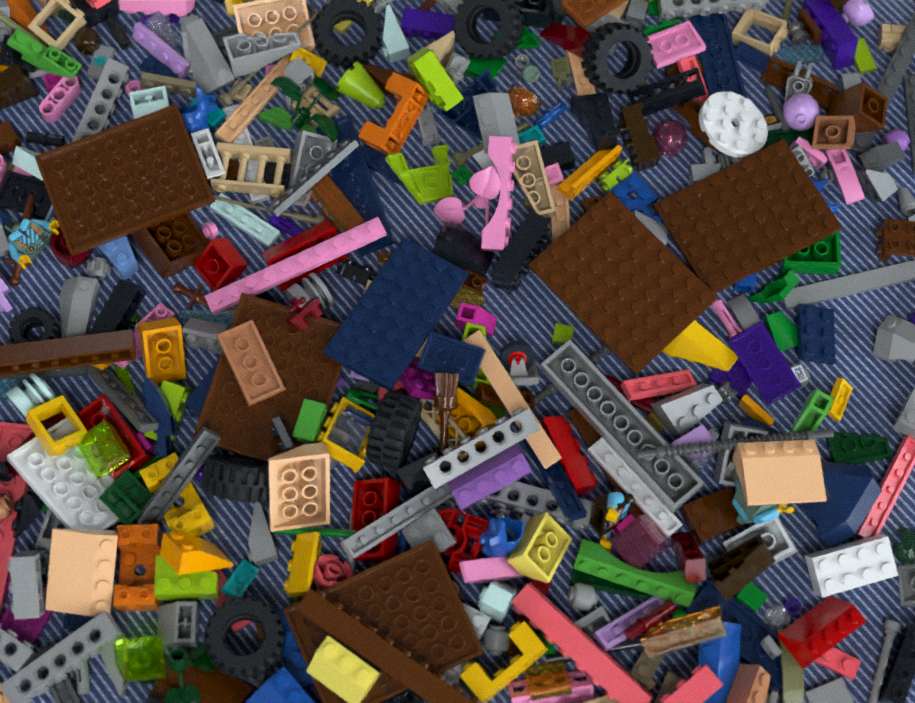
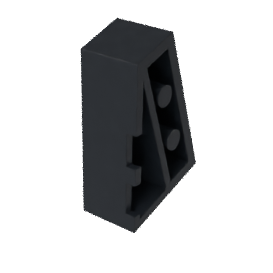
(596, 118)
(413, 477)

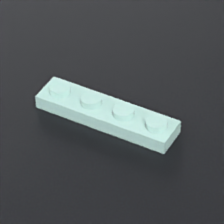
(246, 221)

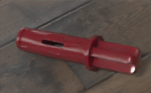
(643, 624)

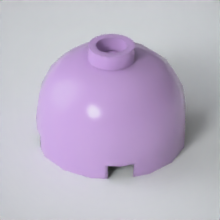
(857, 13)
(800, 111)

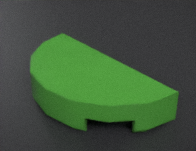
(277, 117)

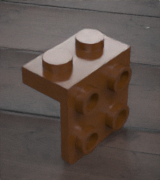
(895, 238)

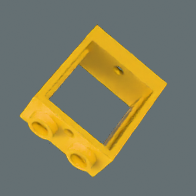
(47, 410)

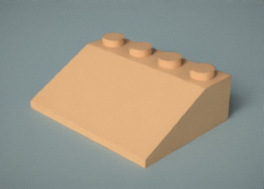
(274, 17)
(779, 472)
(299, 487)
(81, 571)

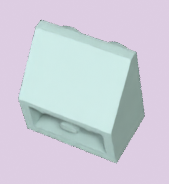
(148, 101)

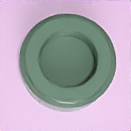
(530, 73)

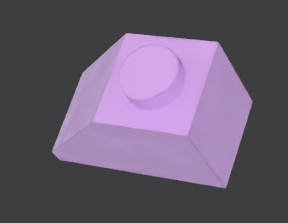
(697, 435)

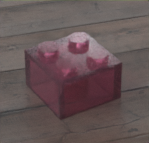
(640, 542)

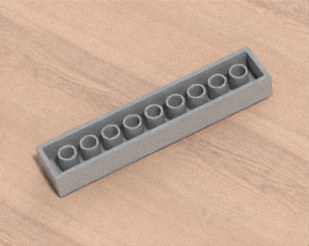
(620, 425)

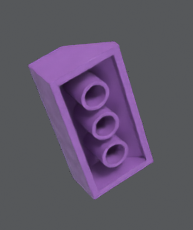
(489, 477)

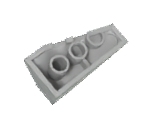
(254, 52)
(307, 151)
(78, 305)
(895, 340)

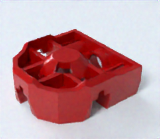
(463, 536)

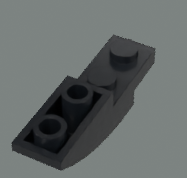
(27, 510)

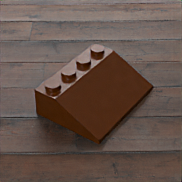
(172, 244)
(212, 685)

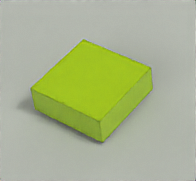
(562, 334)

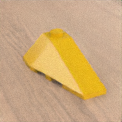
(701, 346)

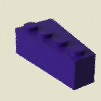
(837, 38)

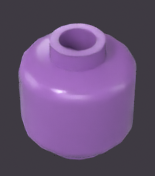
(896, 135)

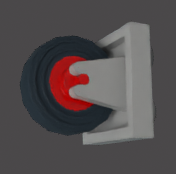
(519, 363)

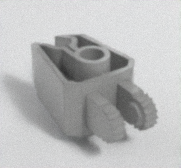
(798, 82)

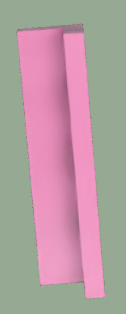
(581, 691)

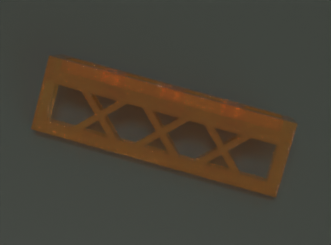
(684, 632)

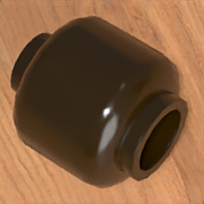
(87, 40)

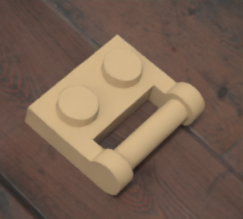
(306, 101)

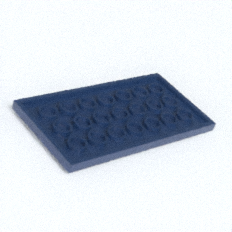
(396, 314)

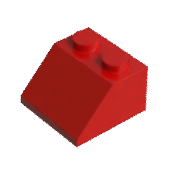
(220, 263)

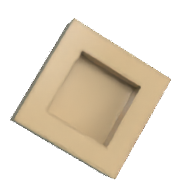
(242, 94)

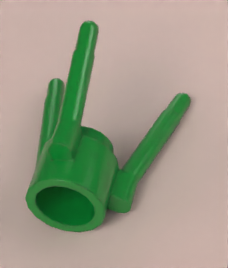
(356, 397)

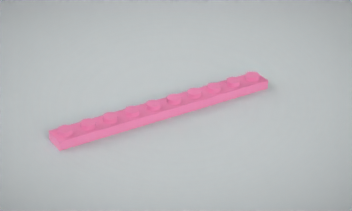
(296, 265)

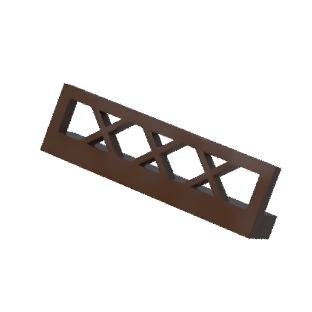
(778, 77)

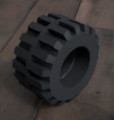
(30, 319)

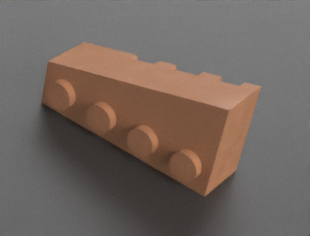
(749, 685)

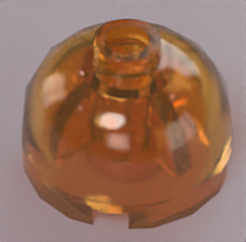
(523, 102)

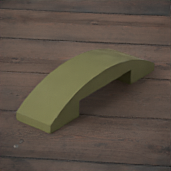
(791, 676)

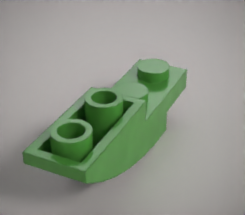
(45, 58)

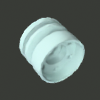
(32, 396)

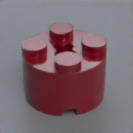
(62, 254)

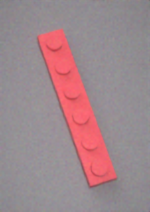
(891, 487)

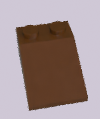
(711, 516)

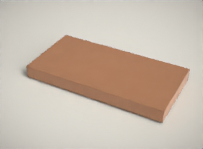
(250, 362)

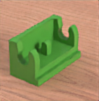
(310, 421)

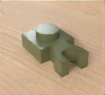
(561, 70)

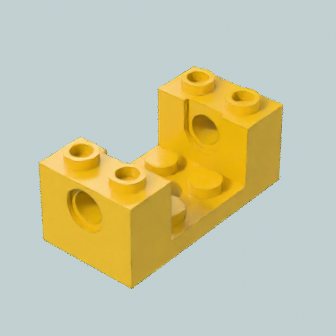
(192, 515)
(483, 684)

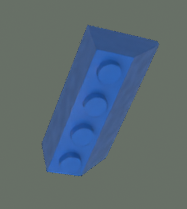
(723, 660)

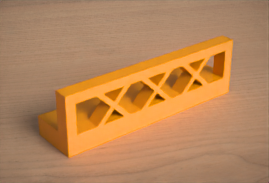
(588, 172)

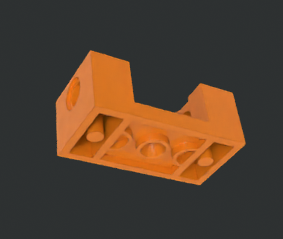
(398, 127)
(138, 548)

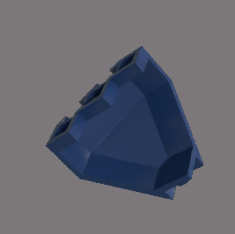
(848, 501)

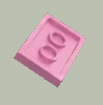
(675, 44)

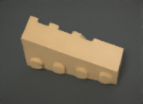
(533, 179)

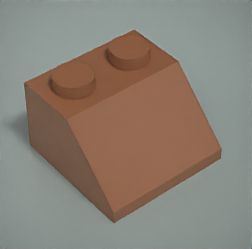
(834, 132)

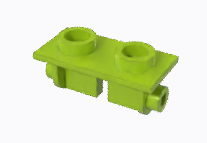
(619, 170)

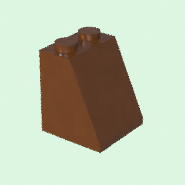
(864, 104)

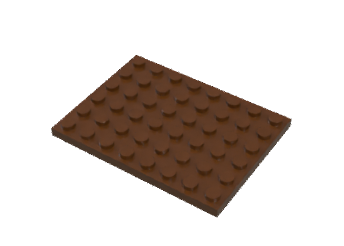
(124, 179)
(747, 217)
(622, 283)
(300, 367)
(410, 604)

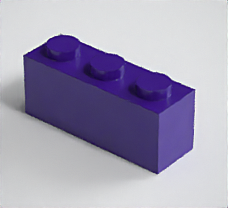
(426, 24)

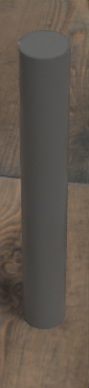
(775, 105)

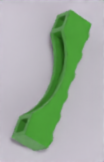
(813, 411)
(597, 561)

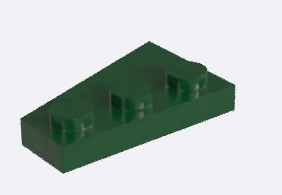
(857, 449)

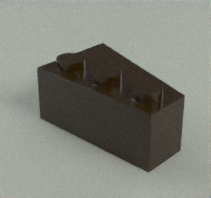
(15, 86)
(637, 137)
(740, 566)

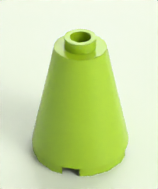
(361, 87)

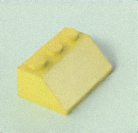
(540, 548)
(342, 671)

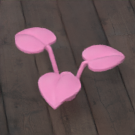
(484, 184)

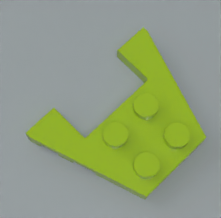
(425, 183)

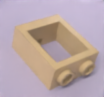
(764, 20)
(68, 34)

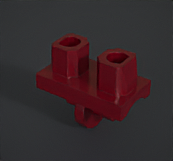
(310, 307)

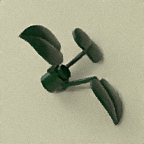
(302, 115)
(178, 662)

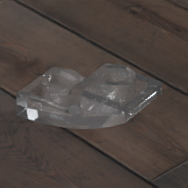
(162, 28)

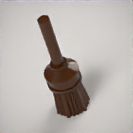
(445, 401)

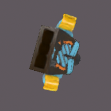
(608, 513)

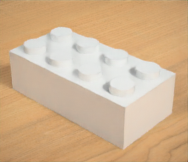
(851, 565)

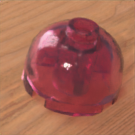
(670, 137)

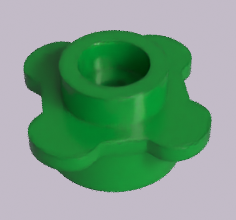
(462, 180)

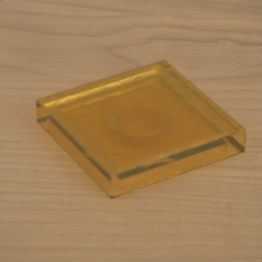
(547, 680)

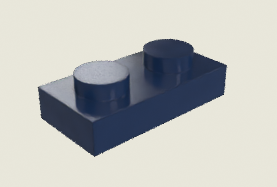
(154, 66)

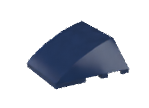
(464, 113)

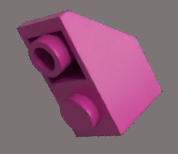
(475, 315)

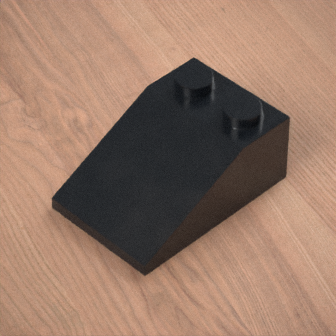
(462, 248)

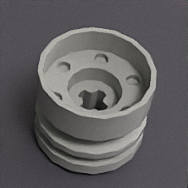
(313, 289)

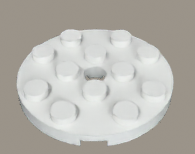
(717, 118)

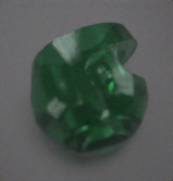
(905, 550)

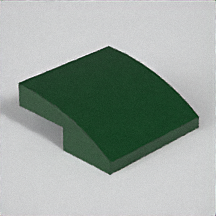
(125, 497)

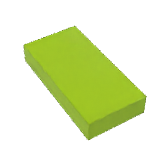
(863, 59)

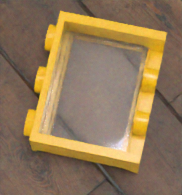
(344, 437)

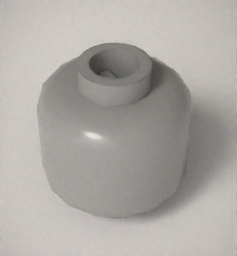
(582, 596)
(496, 640)

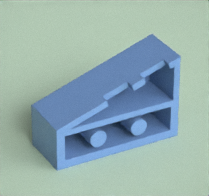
(120, 256)

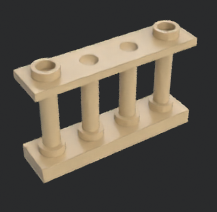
(257, 153)

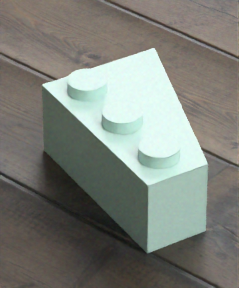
(497, 600)

